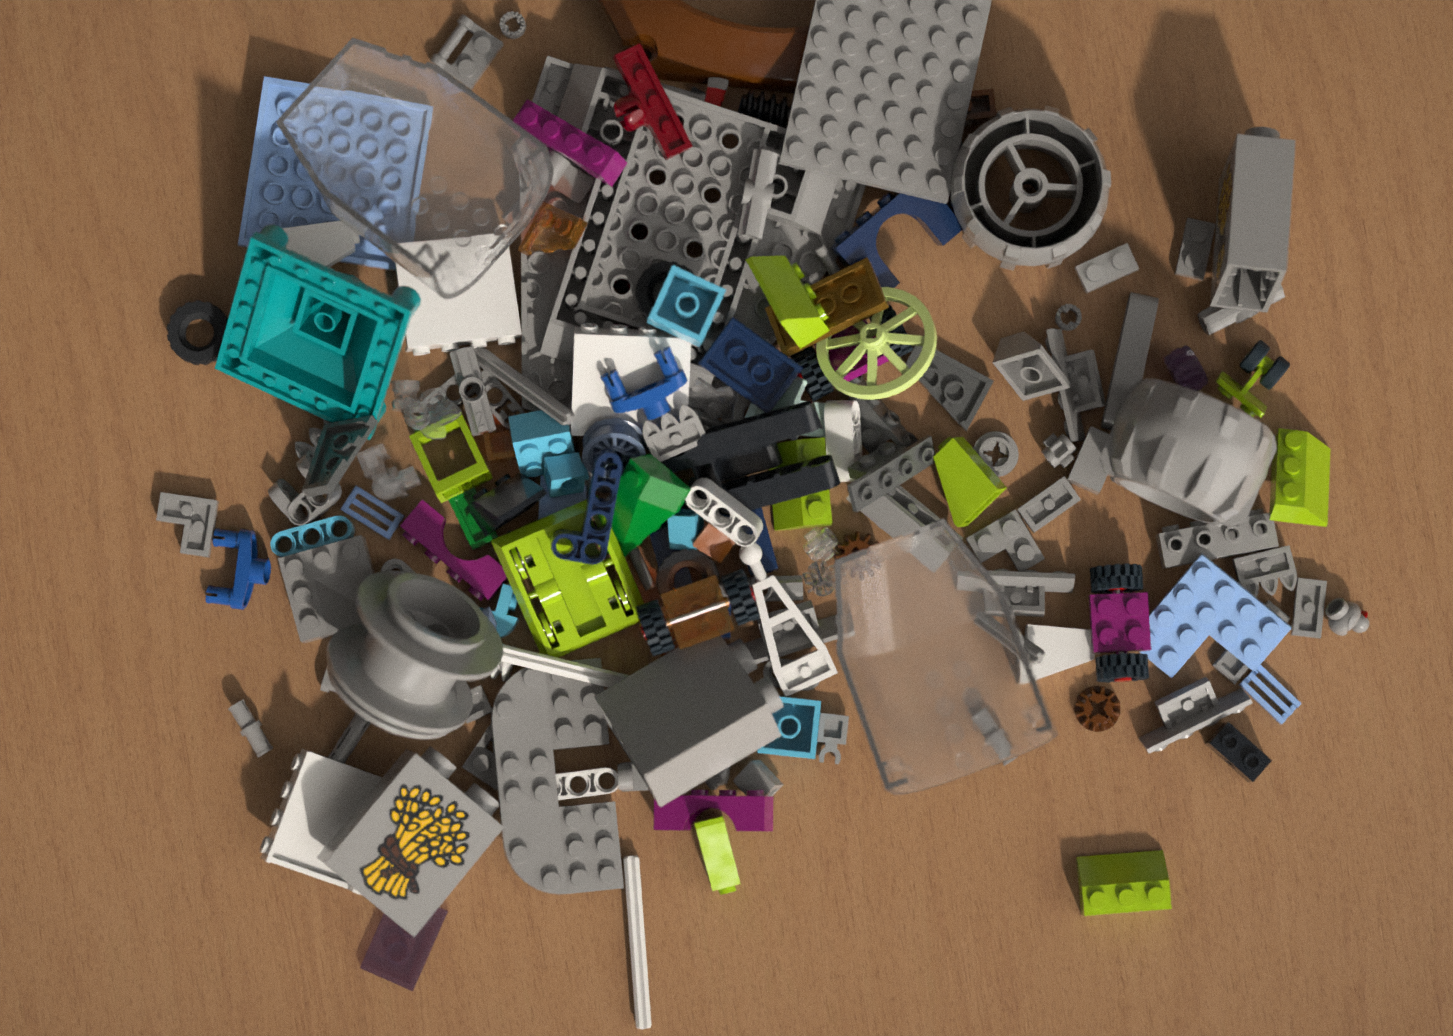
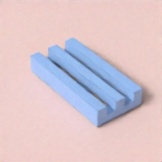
(392, 525)
(1278, 686)

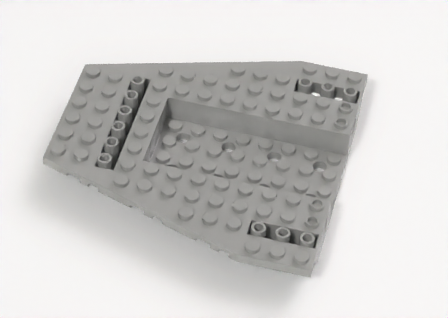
(577, 284)

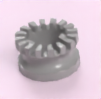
(504, 28)
(1071, 325)

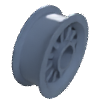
(612, 434)

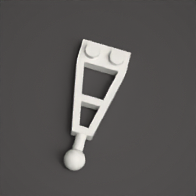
(806, 669)

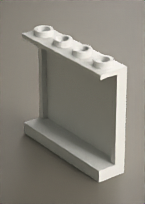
(475, 317)
(632, 355)
(312, 811)

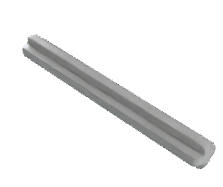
(524, 386)

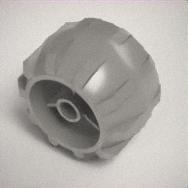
(1040, 131)
(1188, 452)

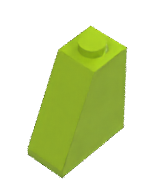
(965, 480)
(718, 855)

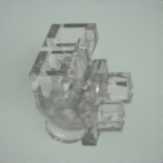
(387, 483)

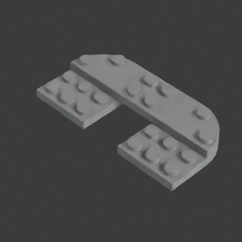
(544, 843)

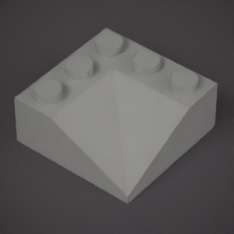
(325, 586)

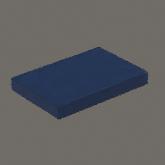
(750, 365)

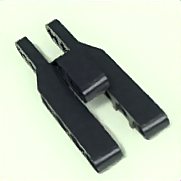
(752, 447)

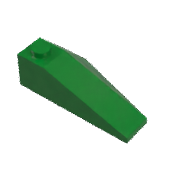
(645, 500)

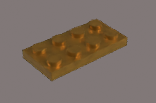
(845, 297)

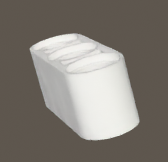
(843, 434)
(731, 525)
(592, 783)

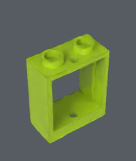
(462, 480)

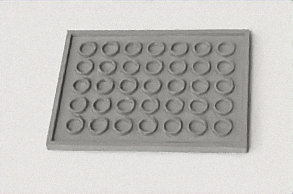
(886, 92)

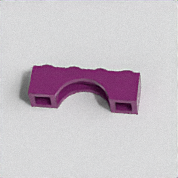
(571, 142)
(427, 527)
(747, 812)

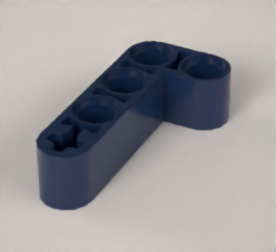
(593, 506)

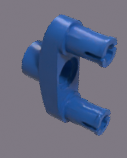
(650, 397)
(249, 569)

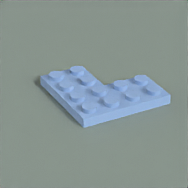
(1215, 605)

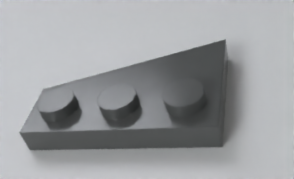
(953, 386)
(335, 452)

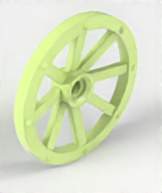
(879, 346)

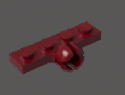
(648, 103)

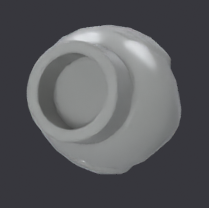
(1346, 616)

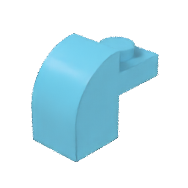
(506, 602)

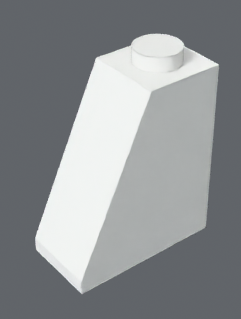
(323, 242)
(1062, 647)

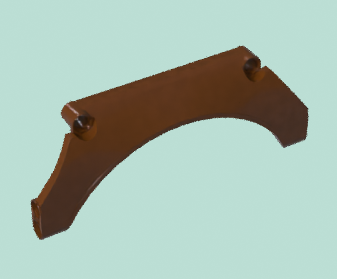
(696, 46)

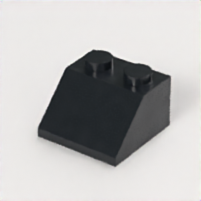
(504, 502)

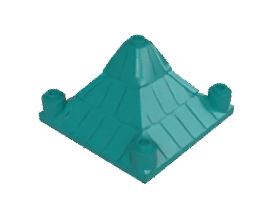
(313, 332)

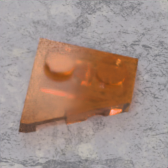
(552, 231)

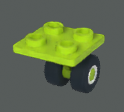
(1271, 371)

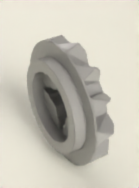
(1006, 446)

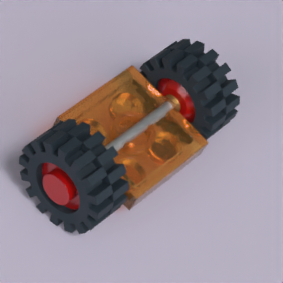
(697, 612)

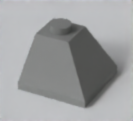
(1028, 367)

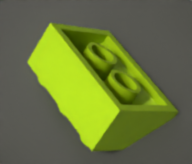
(790, 297)
(1299, 479)
(808, 510)
(1123, 883)

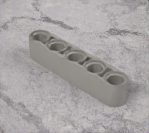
(1131, 352)

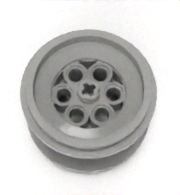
(413, 654)

